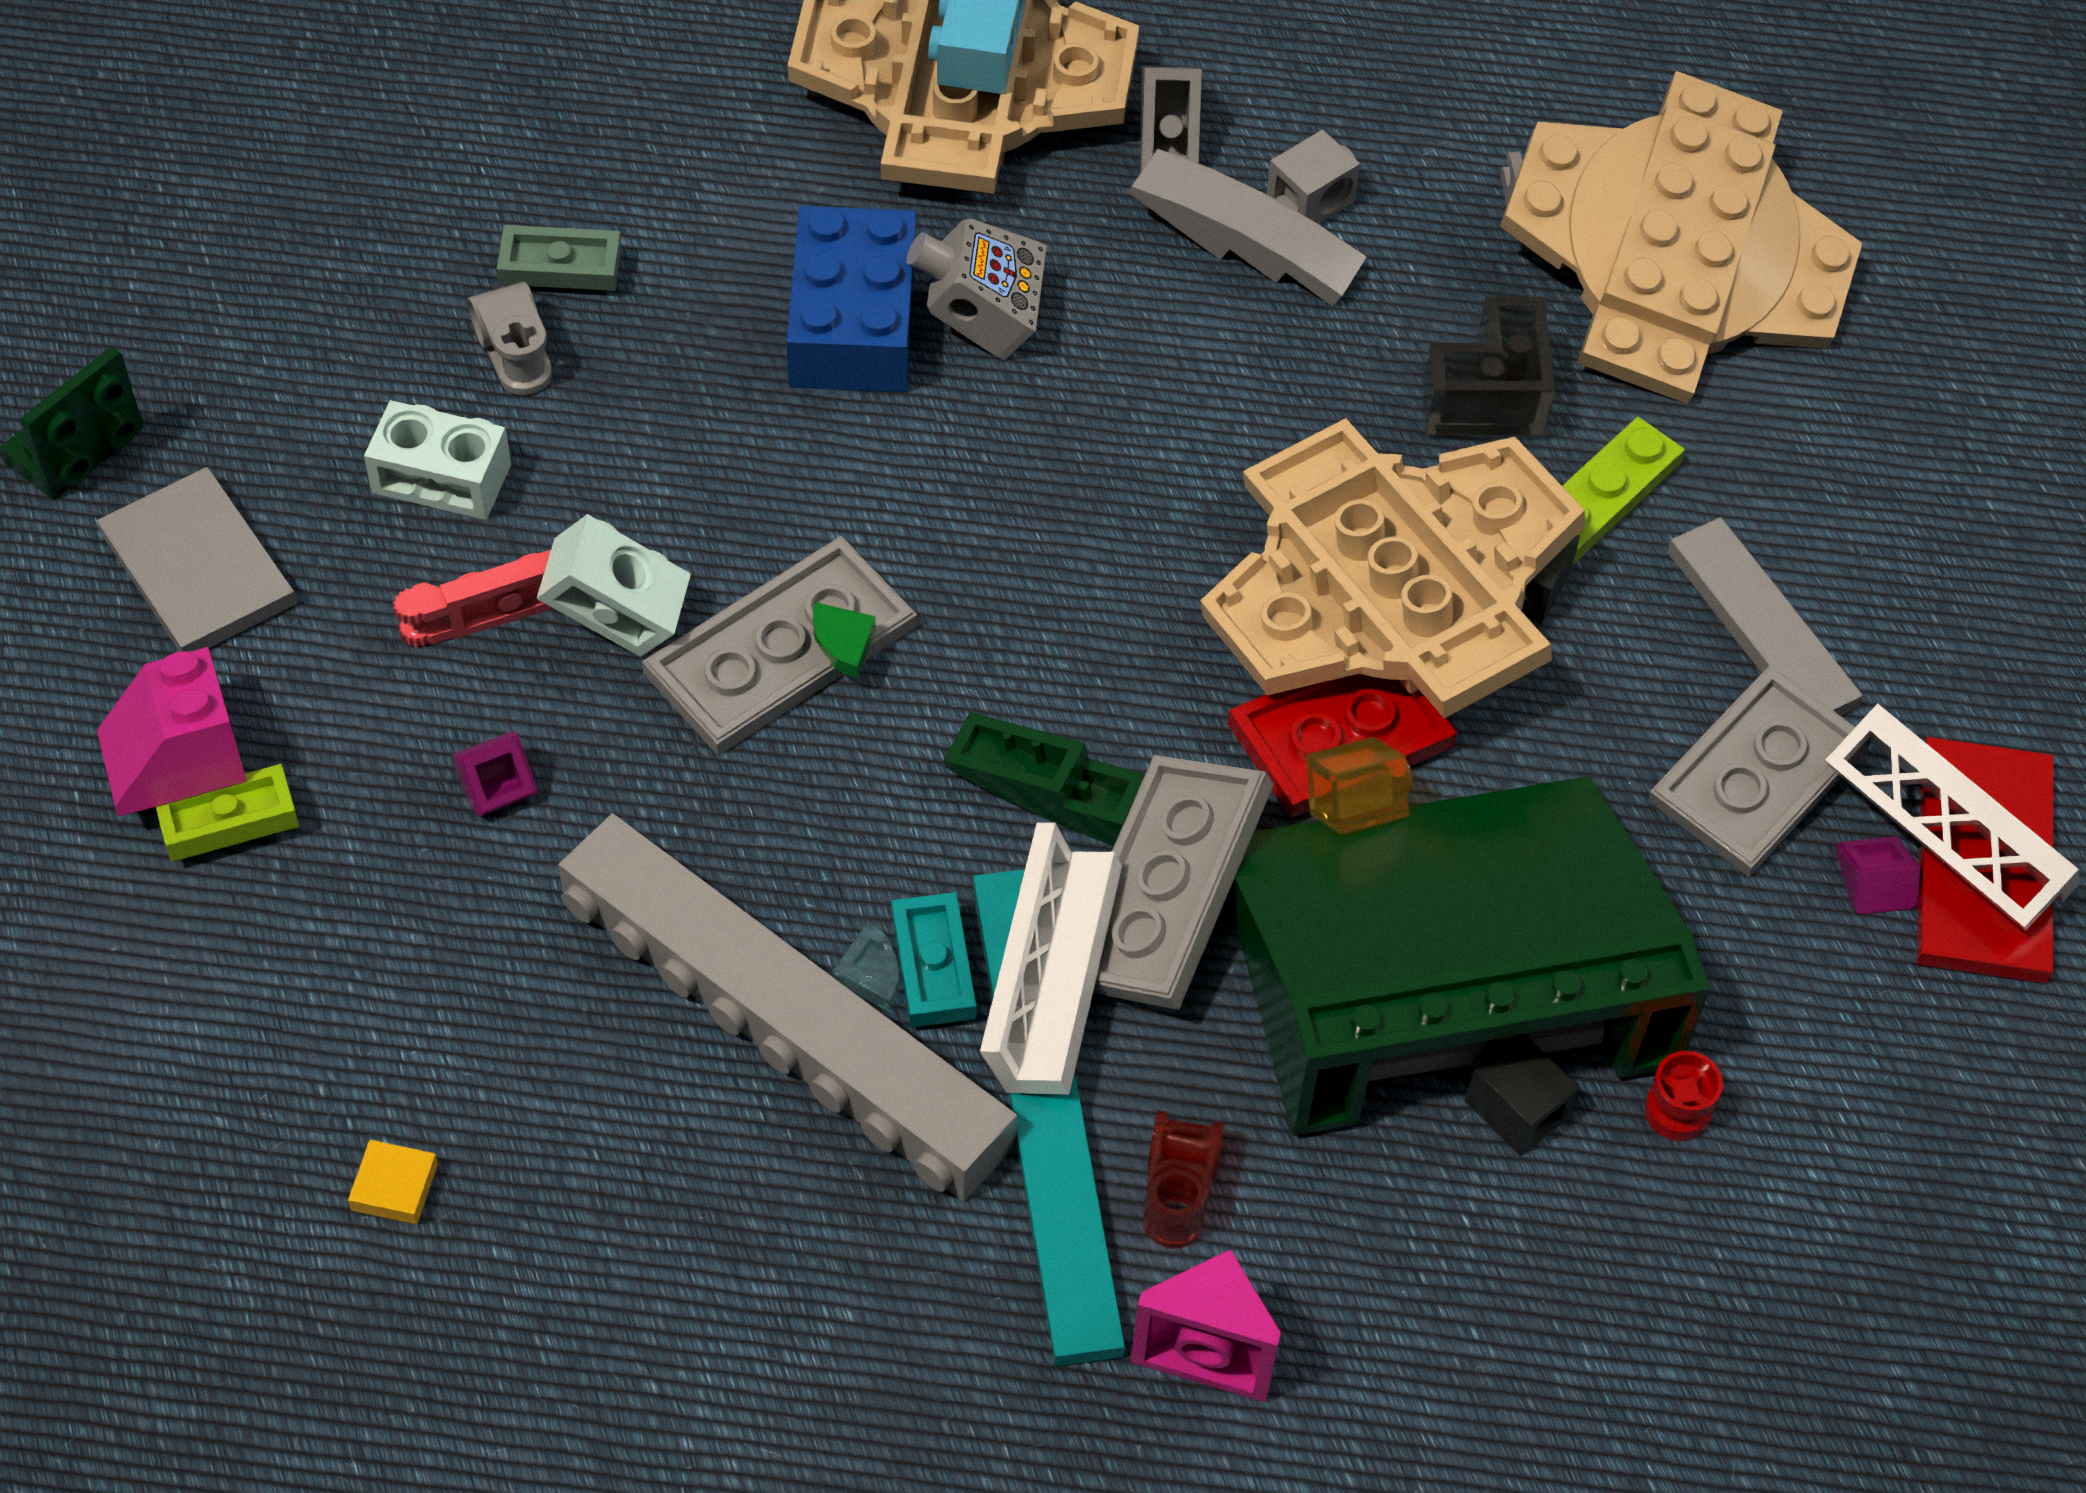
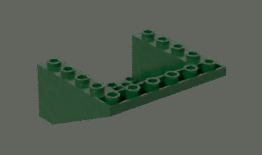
(1456, 934)

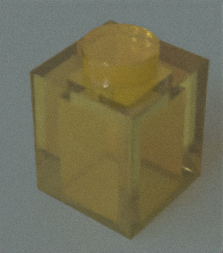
(1358, 785)

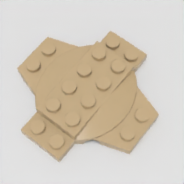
(873, 54)
(1681, 236)
(1394, 568)

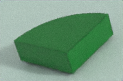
(843, 636)

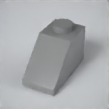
(1170, 112)

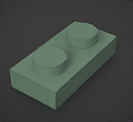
(559, 257)

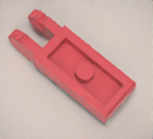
(471, 602)

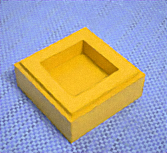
(393, 1182)

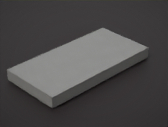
(762, 649)
(1175, 874)

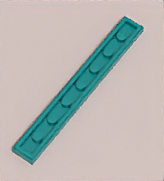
(1056, 1180)

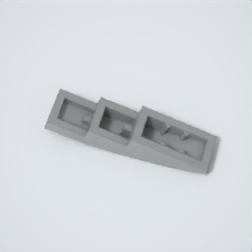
(1259, 229)

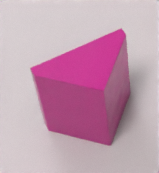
(1208, 1329)

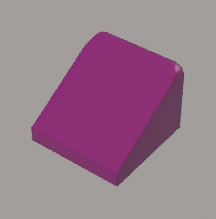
(1879, 874)

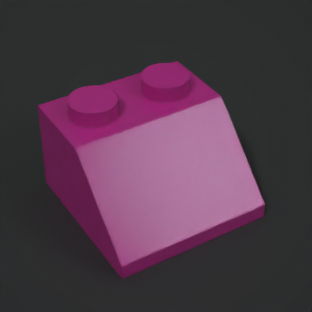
(169, 735)

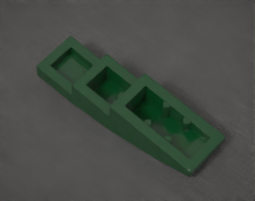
(1045, 775)

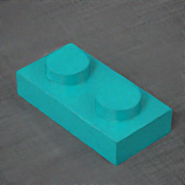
(933, 959)

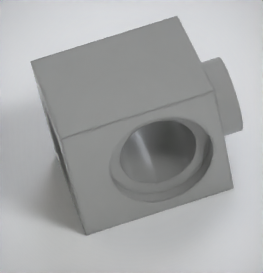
(1314, 177)

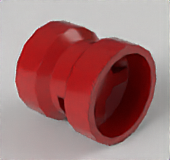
(1682, 1081)

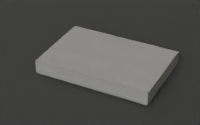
(196, 562)
(1755, 771)

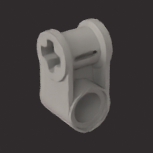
(513, 337)

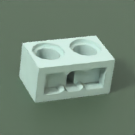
(438, 459)

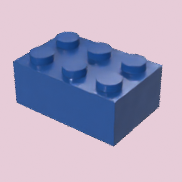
(851, 299)

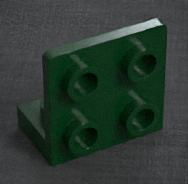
(76, 426)

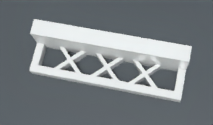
(1971, 808)
(1050, 965)

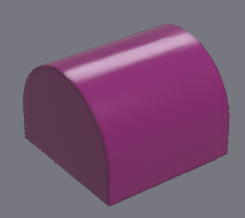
(494, 773)

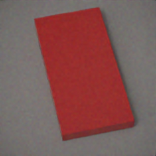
(1955, 921)

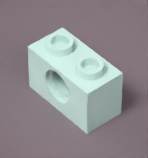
(614, 585)

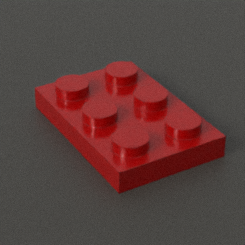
(1289, 724)

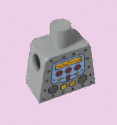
(983, 283)

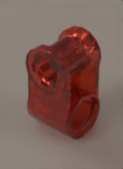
(1180, 1169)

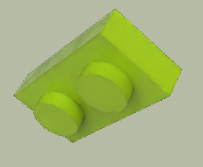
(228, 815)

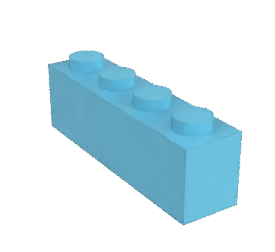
(976, 43)

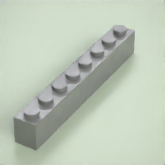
(788, 1008)

